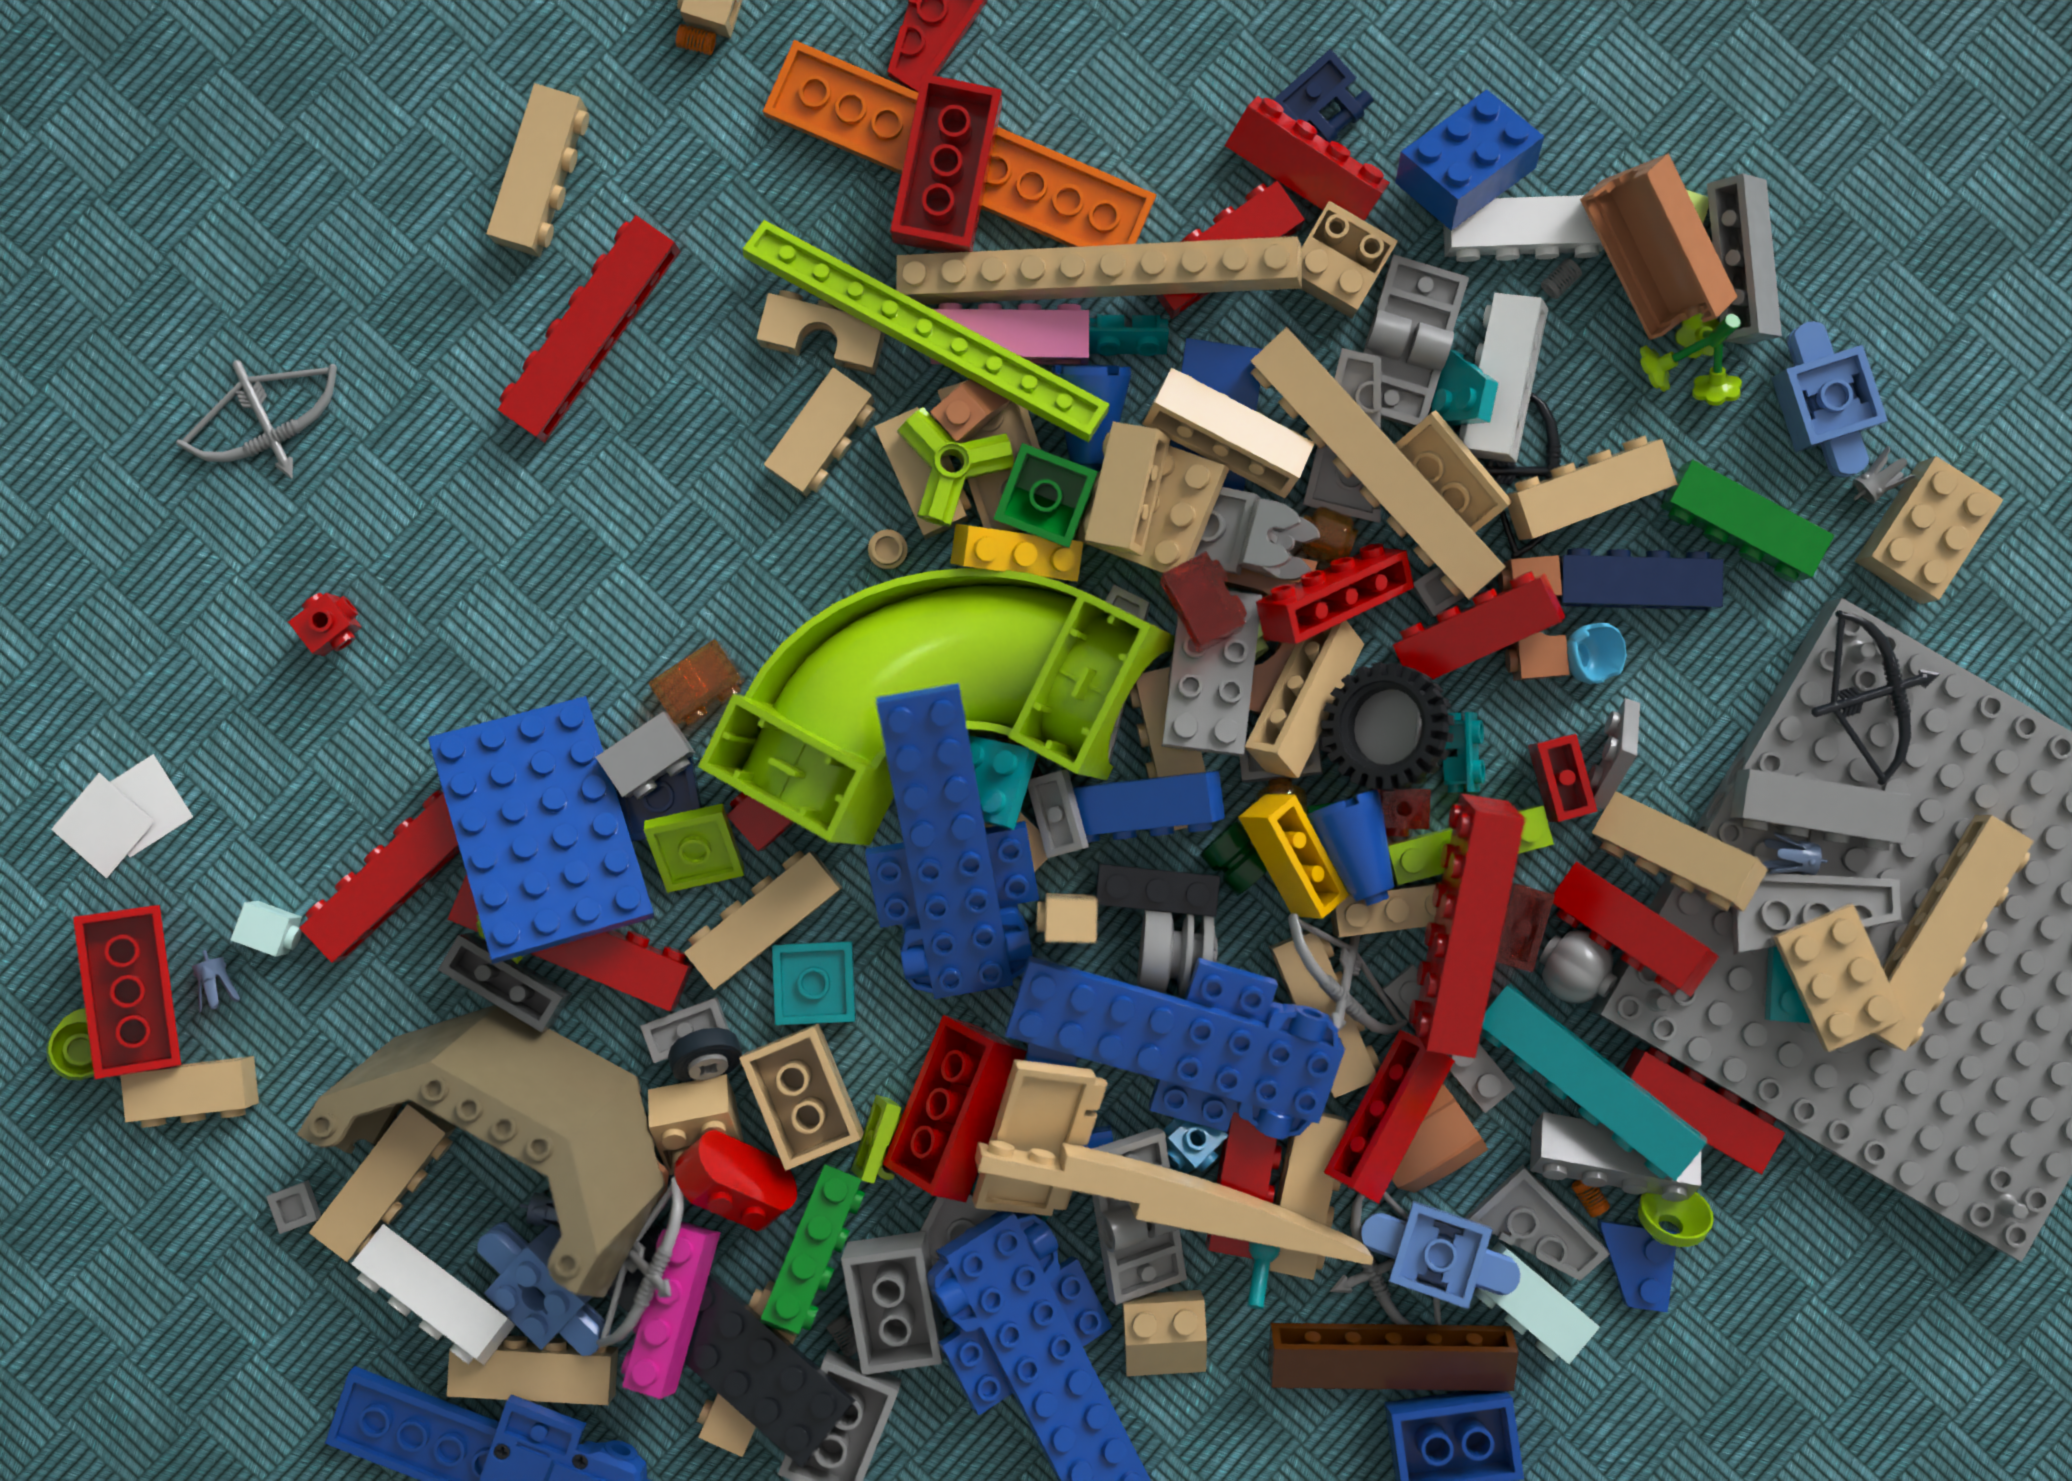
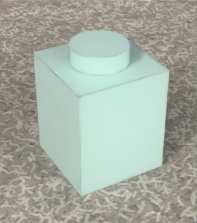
(267, 928)

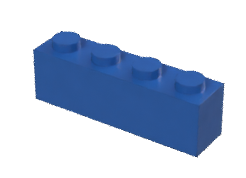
(1151, 805)

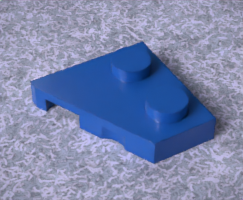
(1640, 1264)

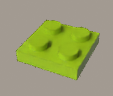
(694, 848)

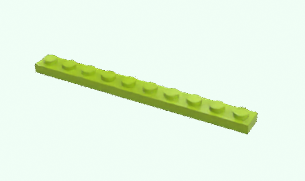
(926, 330)

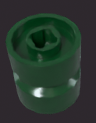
(1235, 857)

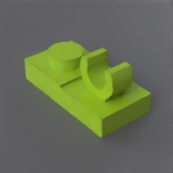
(877, 1135)

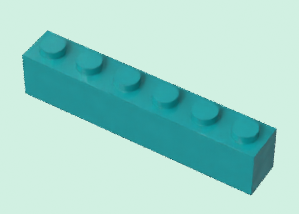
(1592, 1082)

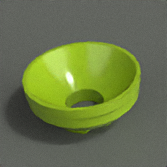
(1690, 1216)

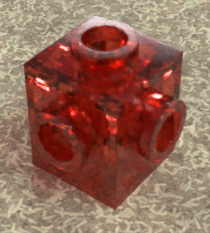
(1412, 810)

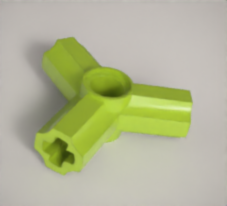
(944, 487)

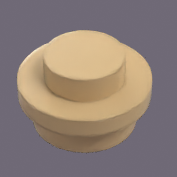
(887, 549)

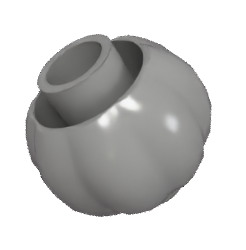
(1577, 968)

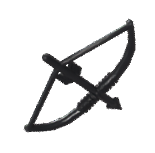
(1508, 471)
(1853, 700)

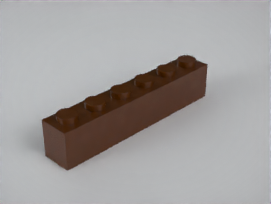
(1392, 1356)

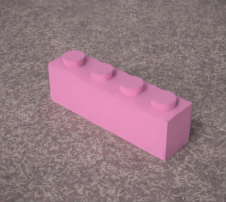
(1032, 333)

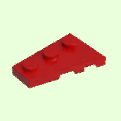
(929, 37)

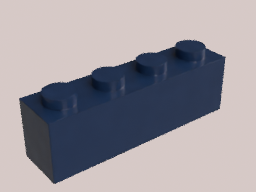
(1641, 581)

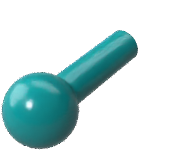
(1262, 1257)

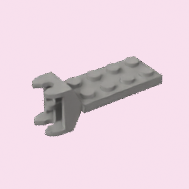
(1256, 535)

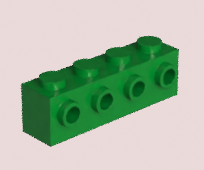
(1746, 521)
(811, 1249)

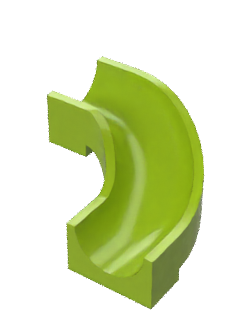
(1028, 664)

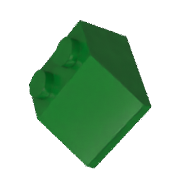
(1046, 495)

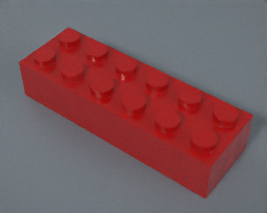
(1466, 924)

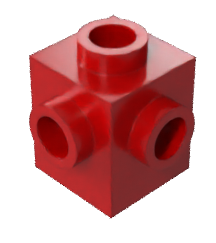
(326, 623)

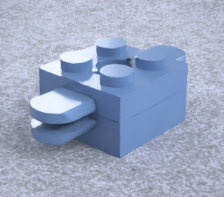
(1842, 390)
(1440, 1254)
(515, 1292)

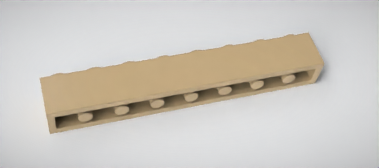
(1377, 463)

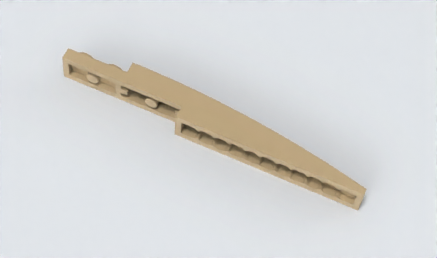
(1170, 1197)

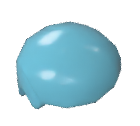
(1596, 653)

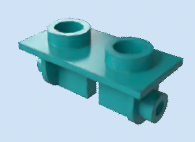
(1145, 337)
(1465, 767)

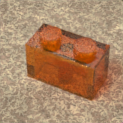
(697, 683)

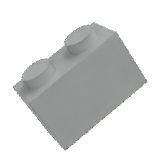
(646, 756)

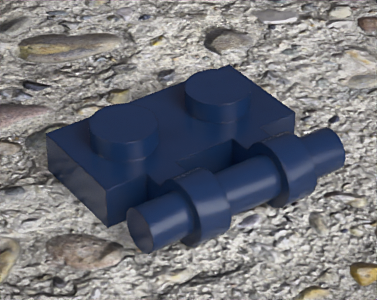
(1317, 89)

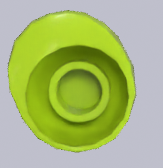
(70, 1049)

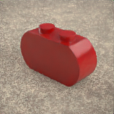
(735, 1180)

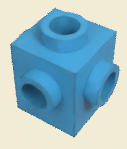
(1191, 1145)

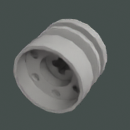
(1172, 953)

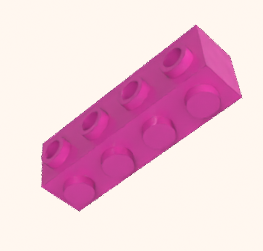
(668, 1322)

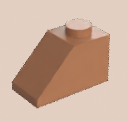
(968, 410)

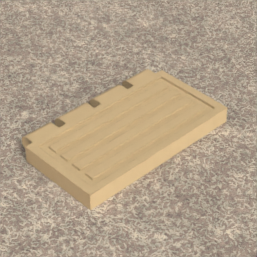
(1040, 1111)

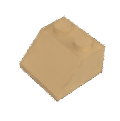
(1165, 1333)

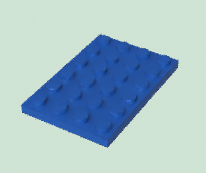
(539, 829)

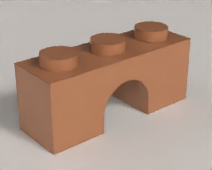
(1538, 654)

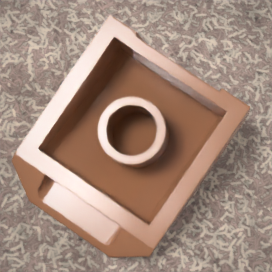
(1440, 1145)

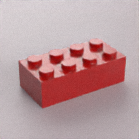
(946, 165)
(127, 991)
(952, 1109)

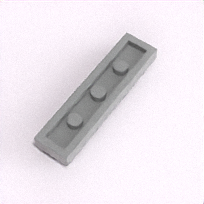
(1477, 1076)

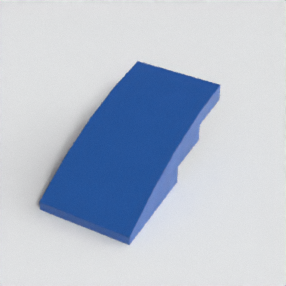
(1226, 371)

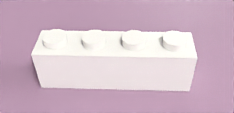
(1525, 227)
(1510, 357)
(433, 1295)

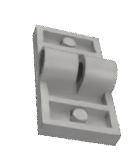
(1413, 335)
(1212, 689)
(1135, 1252)

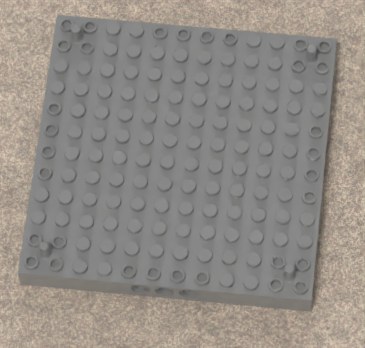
(1984, 1098)

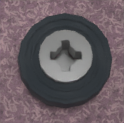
(704, 1054)

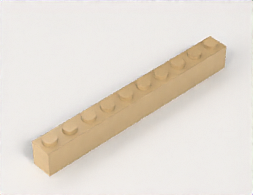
(1102, 271)

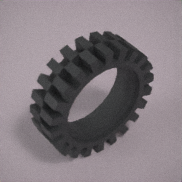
(1433, 731)

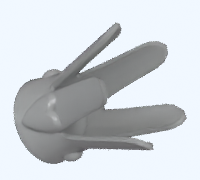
(1874, 483)

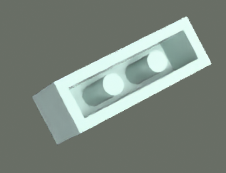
(1543, 1311)

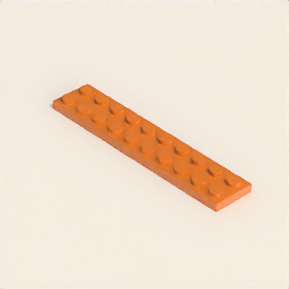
(1024, 178)

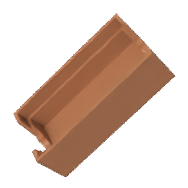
(1658, 246)

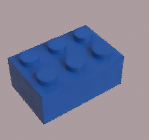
(1469, 159)
(1455, 1437)

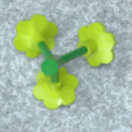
(1697, 339)

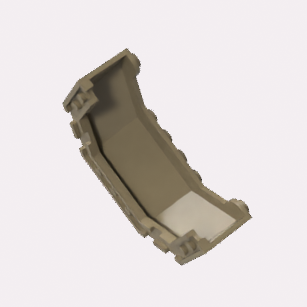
(532, 1100)

